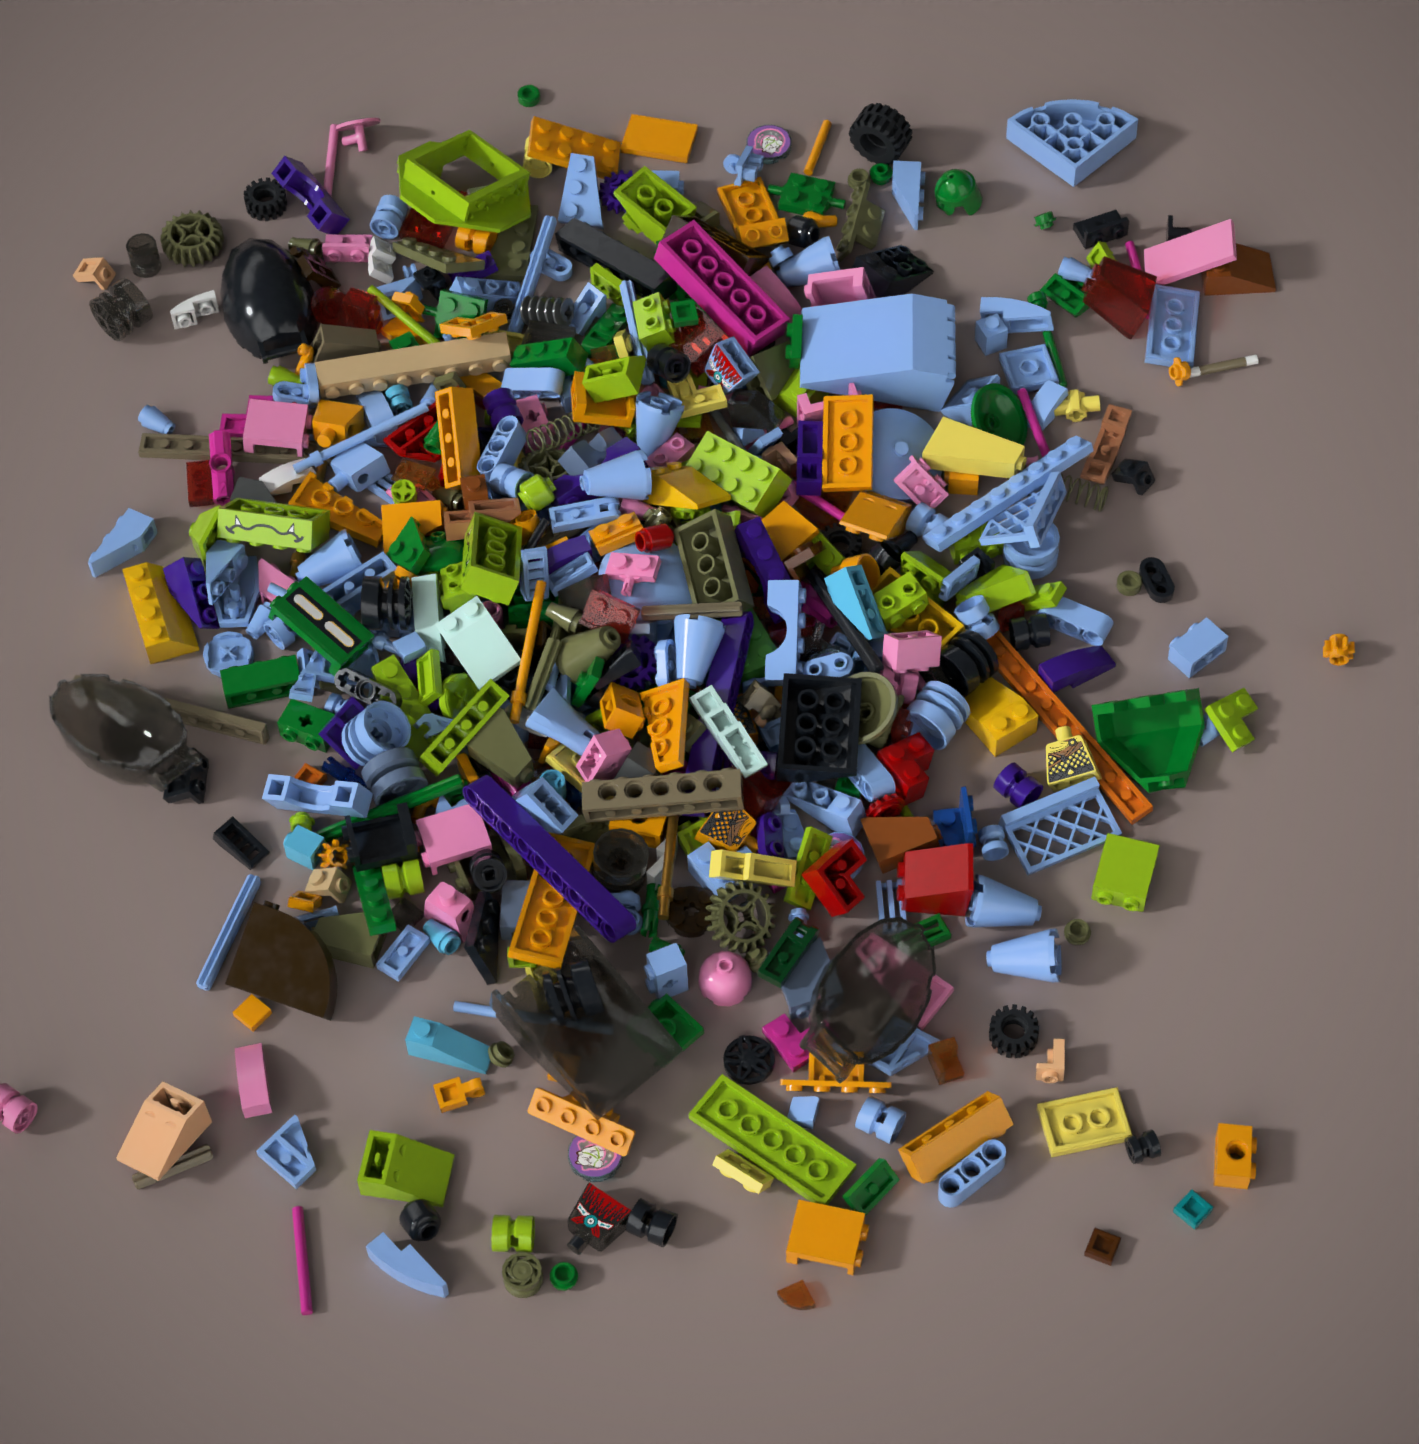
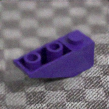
(188, 586)

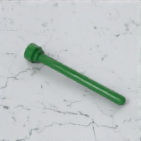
(1039, 298)

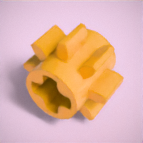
(1338, 649)
(327, 855)

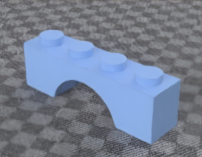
(786, 600)
(296, 795)

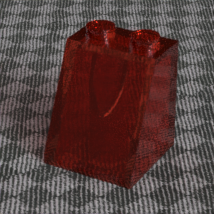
(1119, 294)

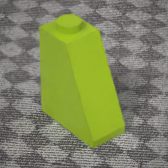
(999, 587)

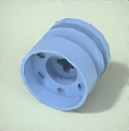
(938, 713)
(375, 731)

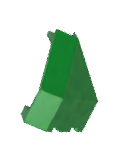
(1152, 736)

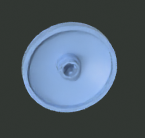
(896, 438)
(668, 589)

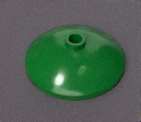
(999, 413)
(442, 552)

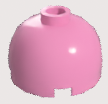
(725, 978)

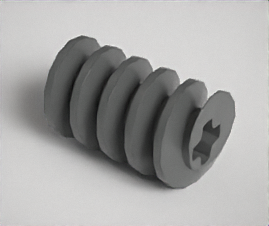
(547, 310)

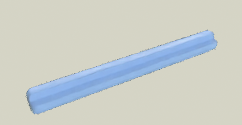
(628, 296)
(228, 932)

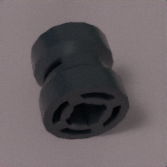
(1142, 1146)

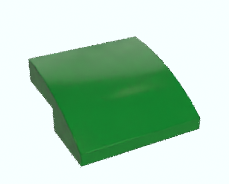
(1066, 294)

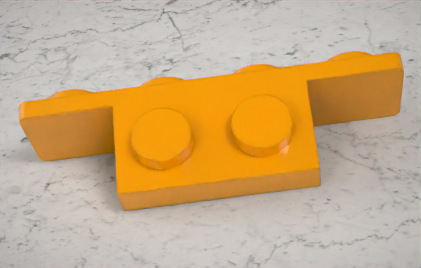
(823, 1078)
(574, 1118)

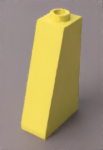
(972, 451)

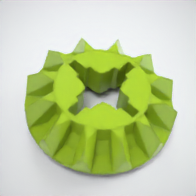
(684, 513)

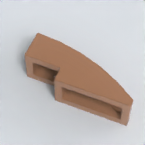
(457, 522)

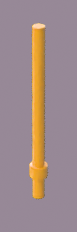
(519, 697)

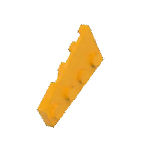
(343, 513)

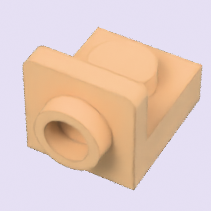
(95, 270)
(782, 458)
(1054, 1068)

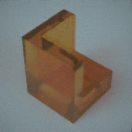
(945, 1061)

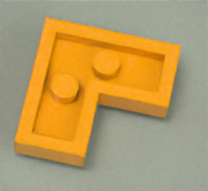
(473, 327)

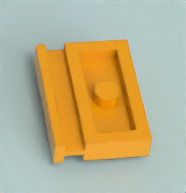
(616, 533)

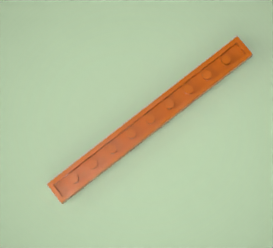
(1055, 715)

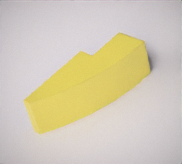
(752, 868)

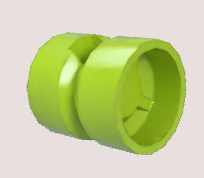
(403, 879)
(513, 1233)

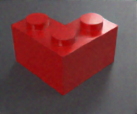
(906, 764)
(831, 877)

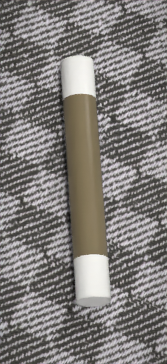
(1224, 365)

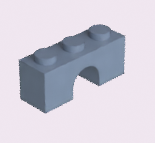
(585, 455)

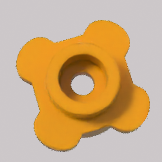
(1179, 371)

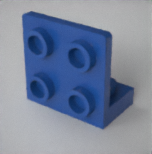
(957, 823)

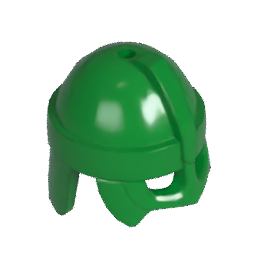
(957, 189)

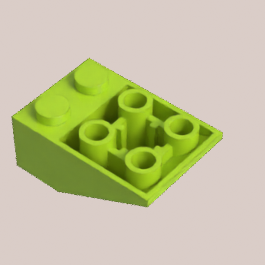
(404, 1169)

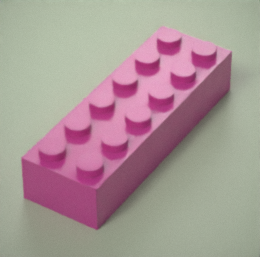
(721, 288)

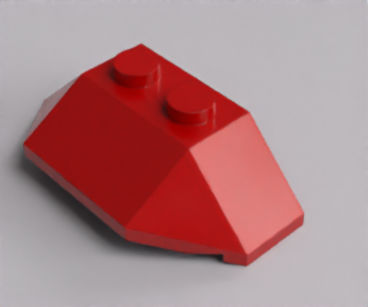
(409, 438)

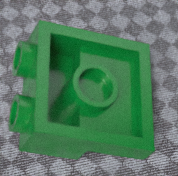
(676, 1021)

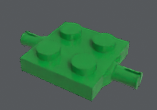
(806, 194)
(455, 305)

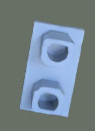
(745, 165)

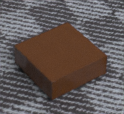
(1102, 1246)

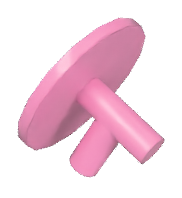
(359, 136)

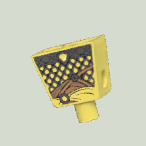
(1069, 760)

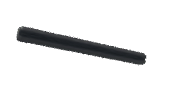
(854, 636)

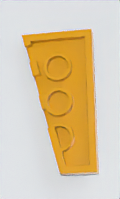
(667, 721)

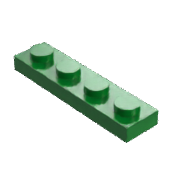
(374, 901)

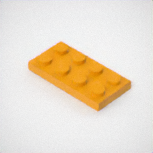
(556, 142)
(847, 443)

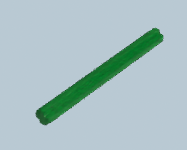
(413, 799)

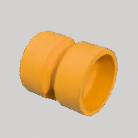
(475, 240)

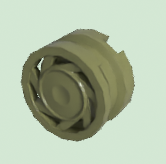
(522, 1275)

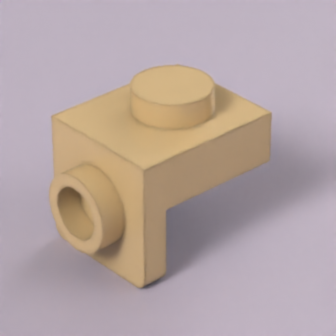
(329, 883)

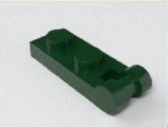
(788, 952)

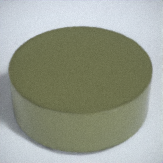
(1129, 583)

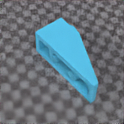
(854, 597)
(447, 1046)

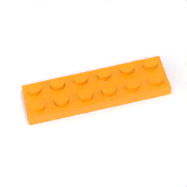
(546, 916)

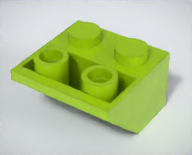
(614, 378)
(926, 571)

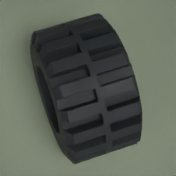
(880, 134)

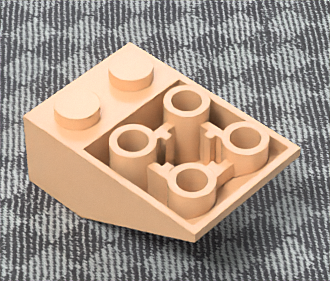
(163, 1130)

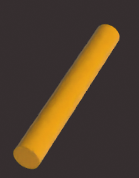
(817, 148)

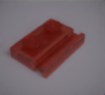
(608, 610)

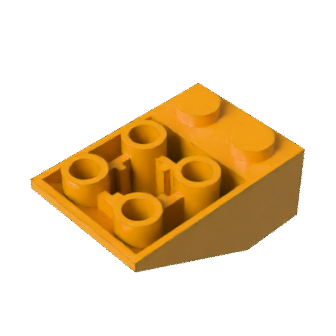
(876, 515)

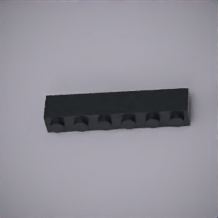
(594, 246)

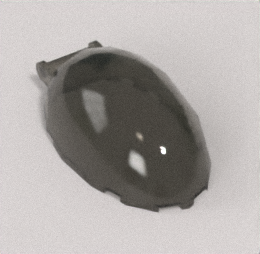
(122, 730)
(870, 996)

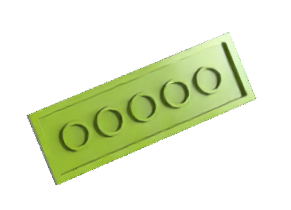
(772, 1141)

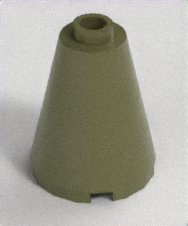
(581, 649)

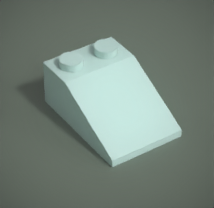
(478, 642)

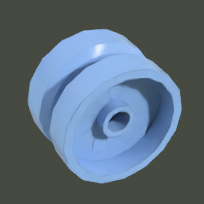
(1036, 561)

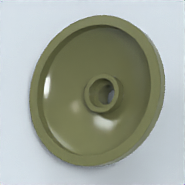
(879, 701)

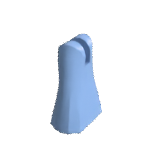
(561, 722)

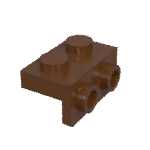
(796, 565)

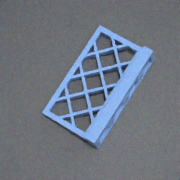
(1039, 520)
(1045, 809)

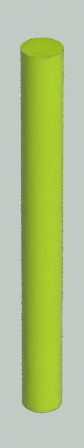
(402, 315)

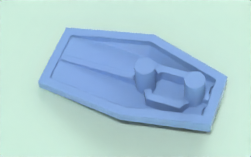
(240, 598)

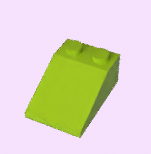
(652, 202)

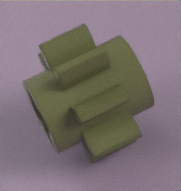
(656, 517)

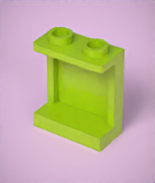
(1125, 872)

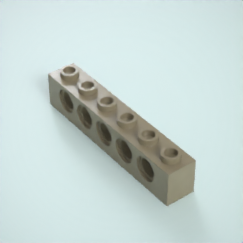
(675, 802)

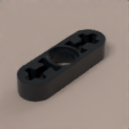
(362, 679)

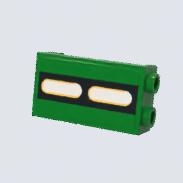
(322, 623)

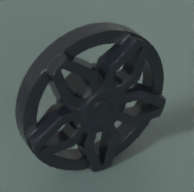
(749, 1059)

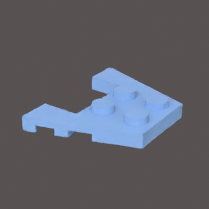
(318, 670)

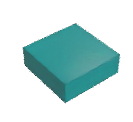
(1193, 1209)

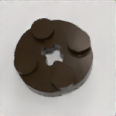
(679, 919)

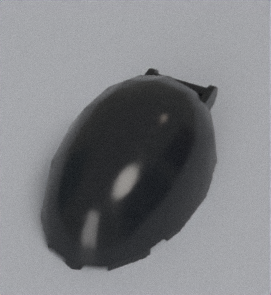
(267, 300)

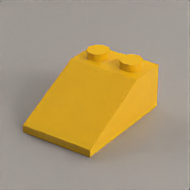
(683, 488)
(999, 716)

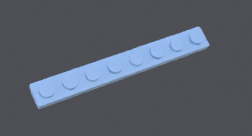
(1007, 493)

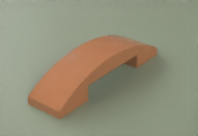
(1107, 445)

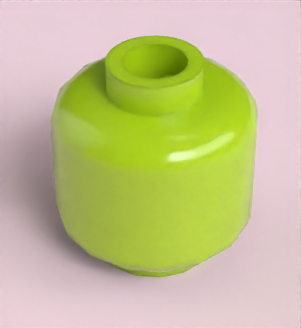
(537, 492)

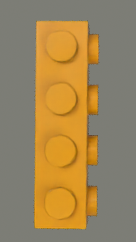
(461, 444)
(955, 1137)

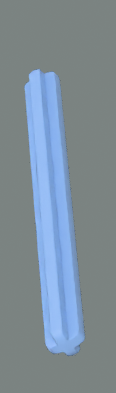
(534, 270)

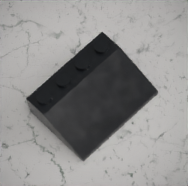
(818, 728)

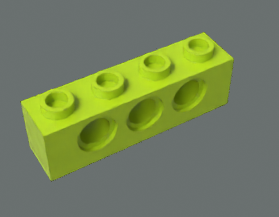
(463, 727)

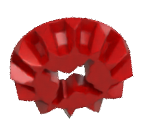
(886, 807)

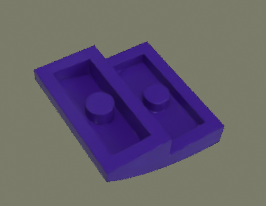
(333, 729)

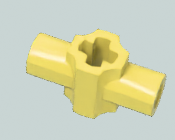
(1077, 405)

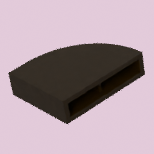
(284, 962)

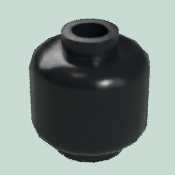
(802, 231)
(420, 1220)

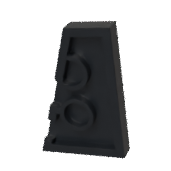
(483, 936)

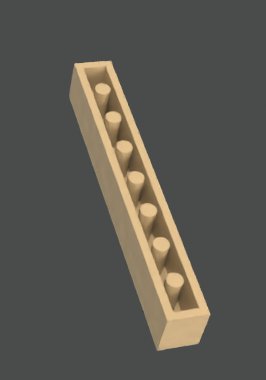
(412, 365)

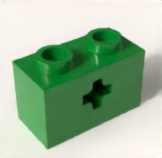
(303, 723)

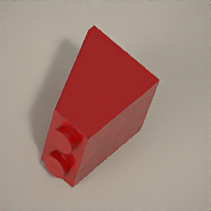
(937, 880)

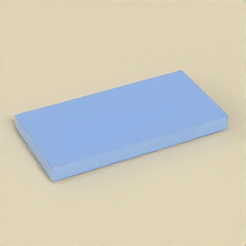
(1172, 326)

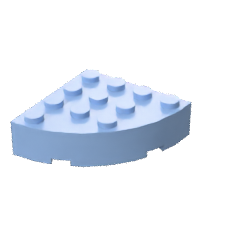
(1072, 135)

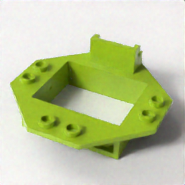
(487, 209)

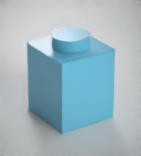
(303, 847)

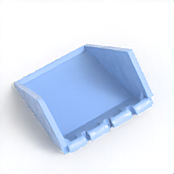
(885, 345)

